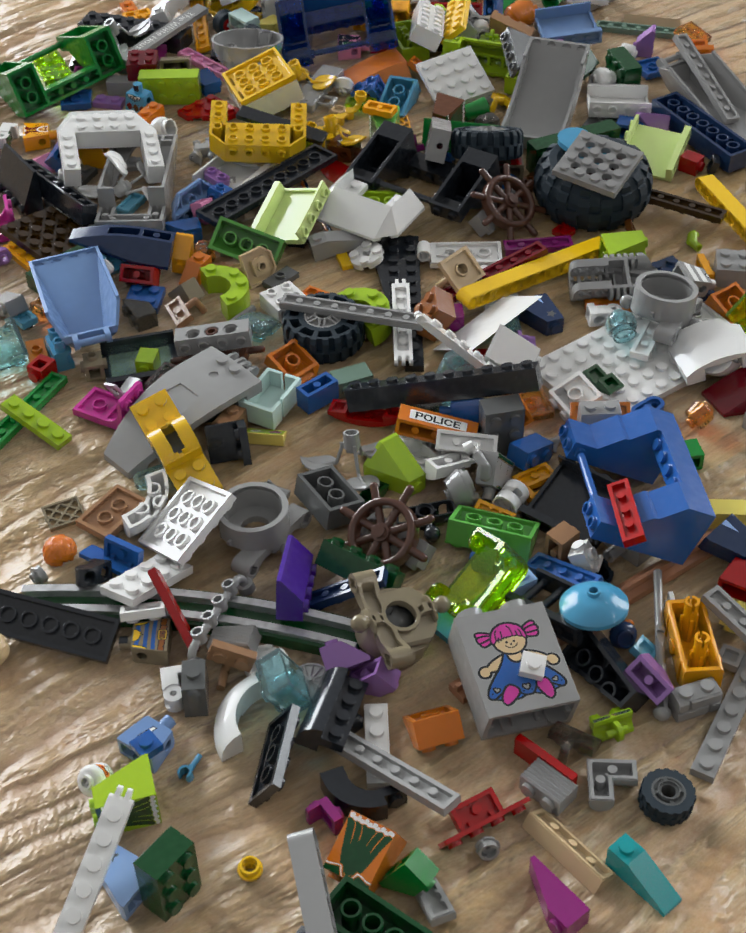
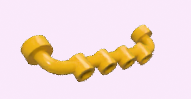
(360, 97)

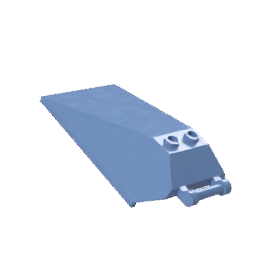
(78, 296)

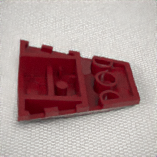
(728, 394)

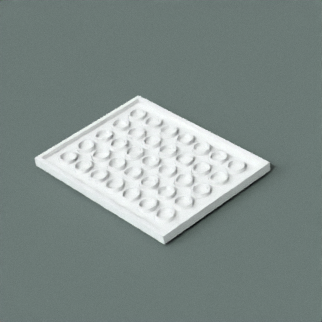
(640, 378)

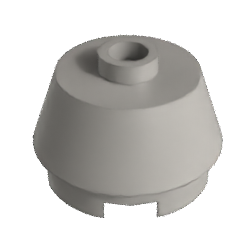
(460, 488)

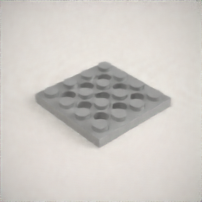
(595, 182)

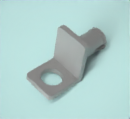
(123, 389)

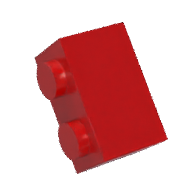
(139, 275)

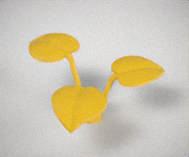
(320, 83)
(335, 129)

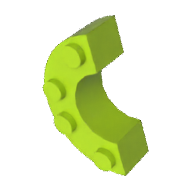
(229, 282)
(366, 296)

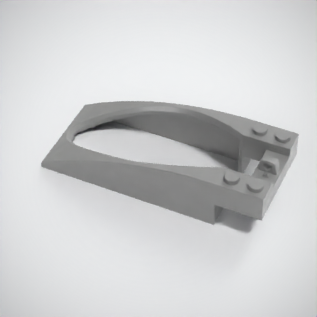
(159, 196)

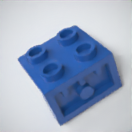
(372, 85)

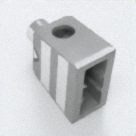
(697, 275)

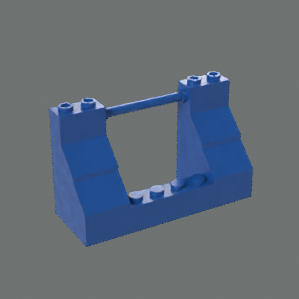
(641, 448)

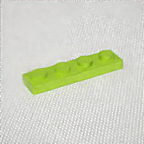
(36, 422)

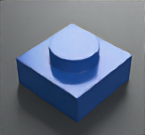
(146, 744)

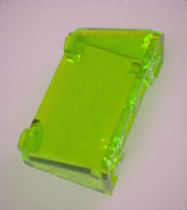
(485, 577)

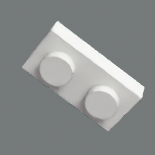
(151, 611)

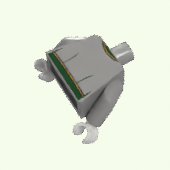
(492, 469)

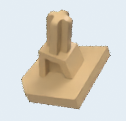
(256, 265)

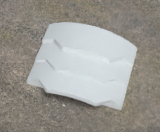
(706, 346)
(436, 463)

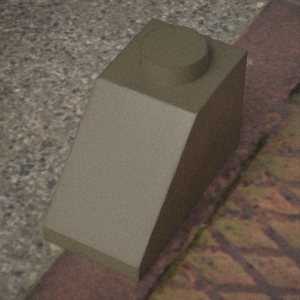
(188, 290)

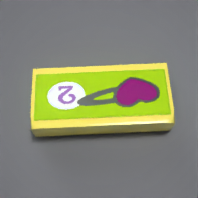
(266, 437)

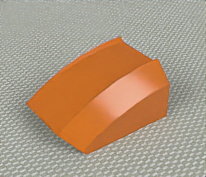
(725, 299)
(294, 361)

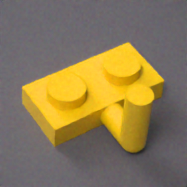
(499, 99)

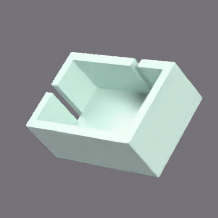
(273, 402)

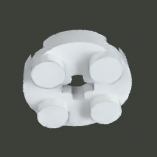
(360, 258)

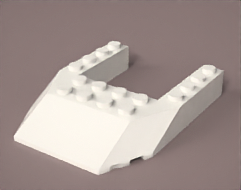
(107, 130)

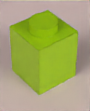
(147, 360)

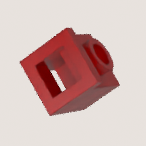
(41, 367)

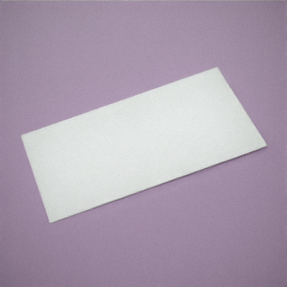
(489, 320)

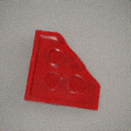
(202, 108)

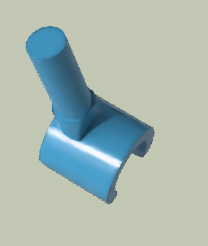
(189, 768)

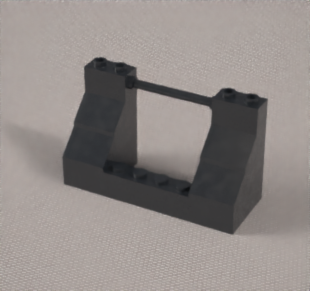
(394, 155)

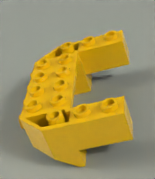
(256, 140)

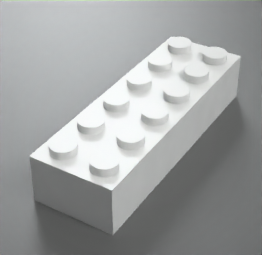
(427, 25)

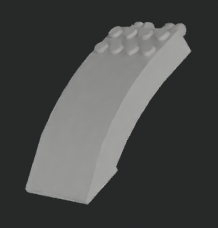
(547, 87)

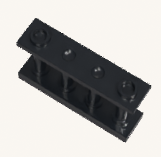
(556, 586)

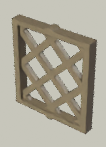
(63, 503)

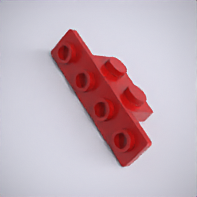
(477, 812)

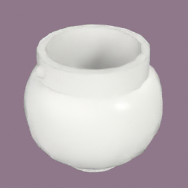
(602, 76)
(164, 126)

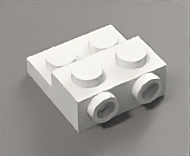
(573, 389)

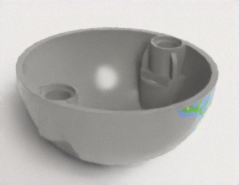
(240, 45)

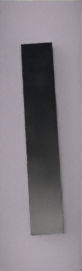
(253, 115)

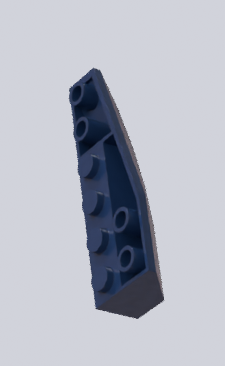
(129, 243)

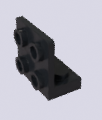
(228, 442)

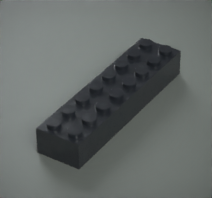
(174, 44)

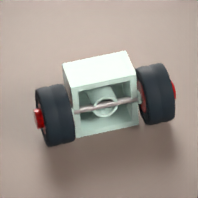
(236, 19)

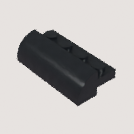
(332, 711)

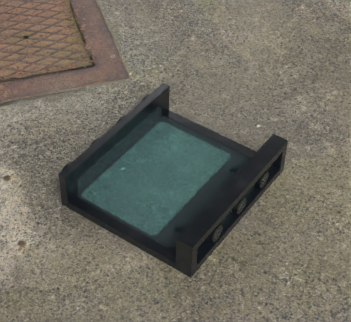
(123, 352)

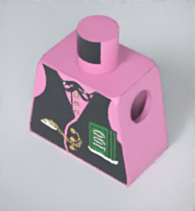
(354, 53)

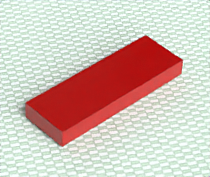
(530, 752)

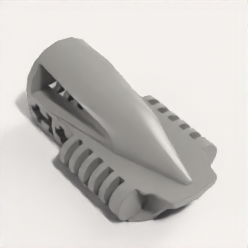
(614, 276)

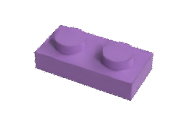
(109, 102)

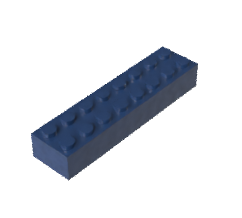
(707, 133)

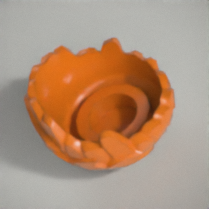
(59, 550)

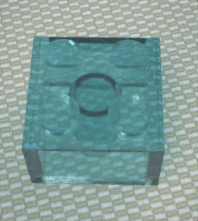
(282, 681)

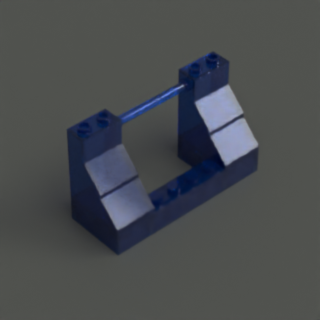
(299, 25)

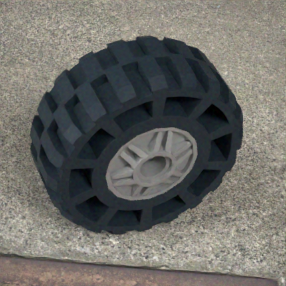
(498, 140)
(324, 337)

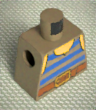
(149, 642)

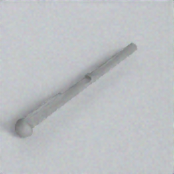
(662, 711)

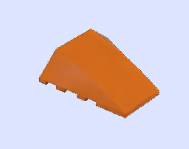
(383, 63)

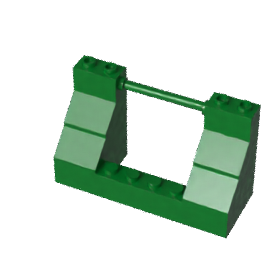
(91, 48)

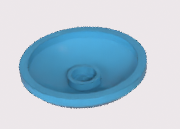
(594, 605)

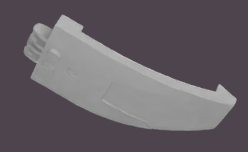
(199, 391)

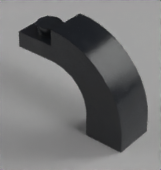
(348, 797)

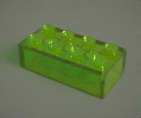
(51, 68)

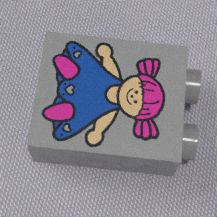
(488, 661)

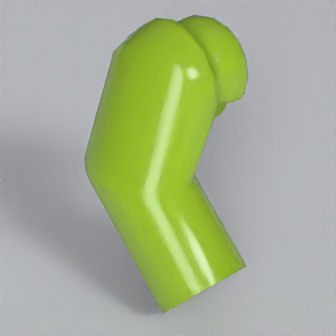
(692, 240)

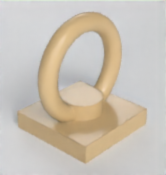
(459, 269)

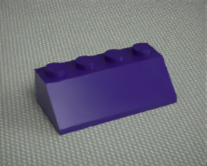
(294, 581)

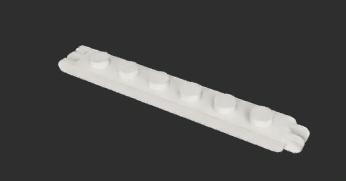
(402, 337)
(449, 338)
(95, 862)

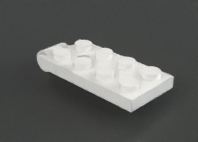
(484, 251)

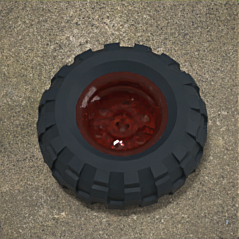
(586, 208)

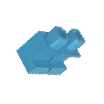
(59, 351)

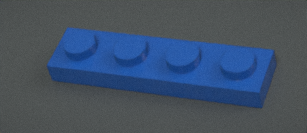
(561, 569)

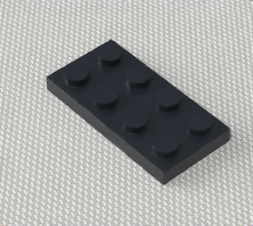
(275, 756)

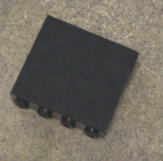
(563, 498)

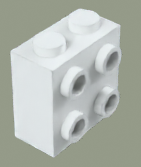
(271, 298)

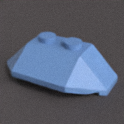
(181, 203)

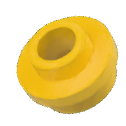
(247, 863)

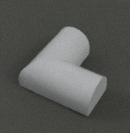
(604, 775)

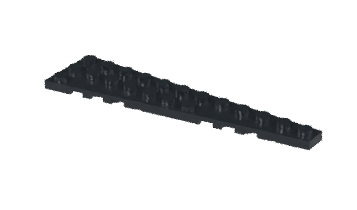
(402, 263)

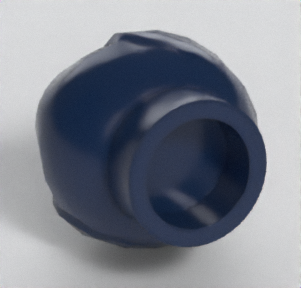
(623, 635)

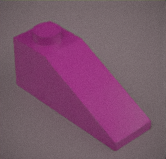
(560, 906)

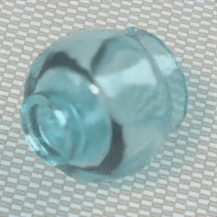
(621, 326)

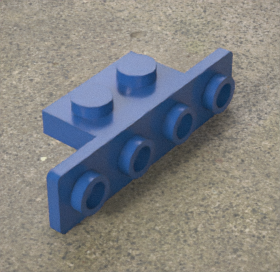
(120, 552)

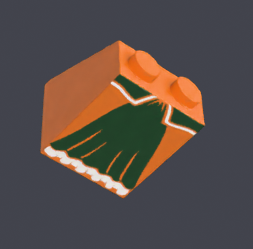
(363, 851)

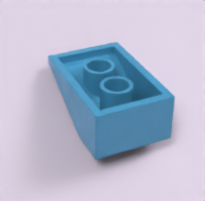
(401, 92)

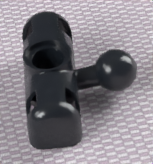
(432, 532)

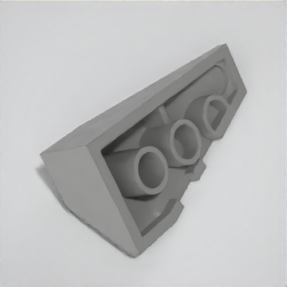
(329, 243)

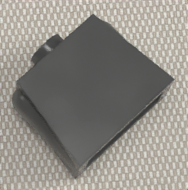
(195, 687)

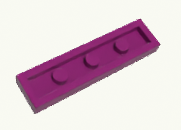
(552, 243)

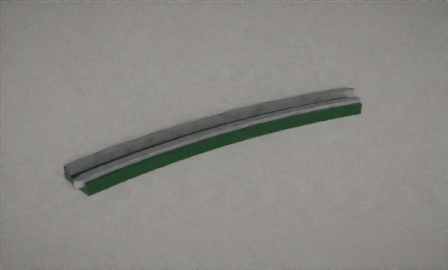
(242, 610)

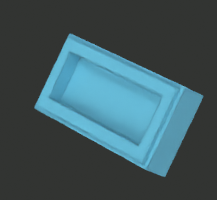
(131, 203)

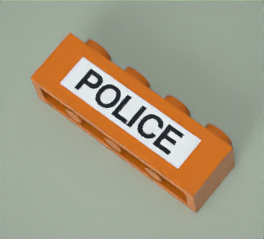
(423, 424)

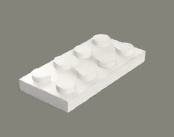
(135, 584)

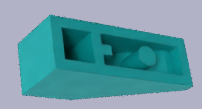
(642, 874)

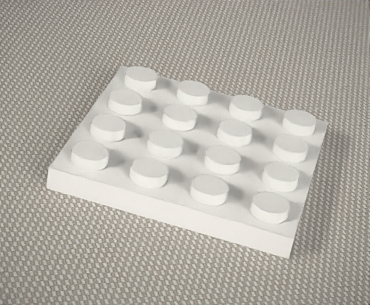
(456, 75)
(187, 520)

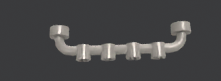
(231, 587)

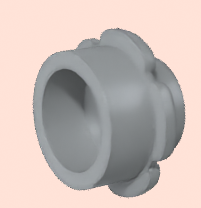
(38, 575)
(487, 848)

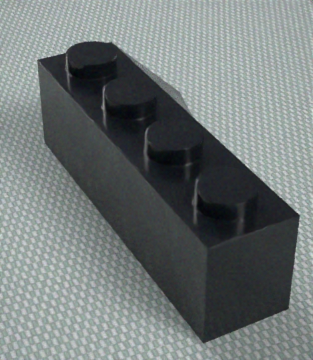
(604, 669)

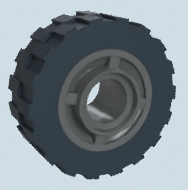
(666, 796)

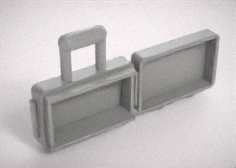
(315, 97)

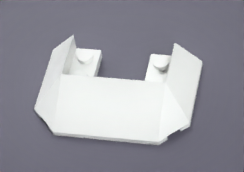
(366, 217)

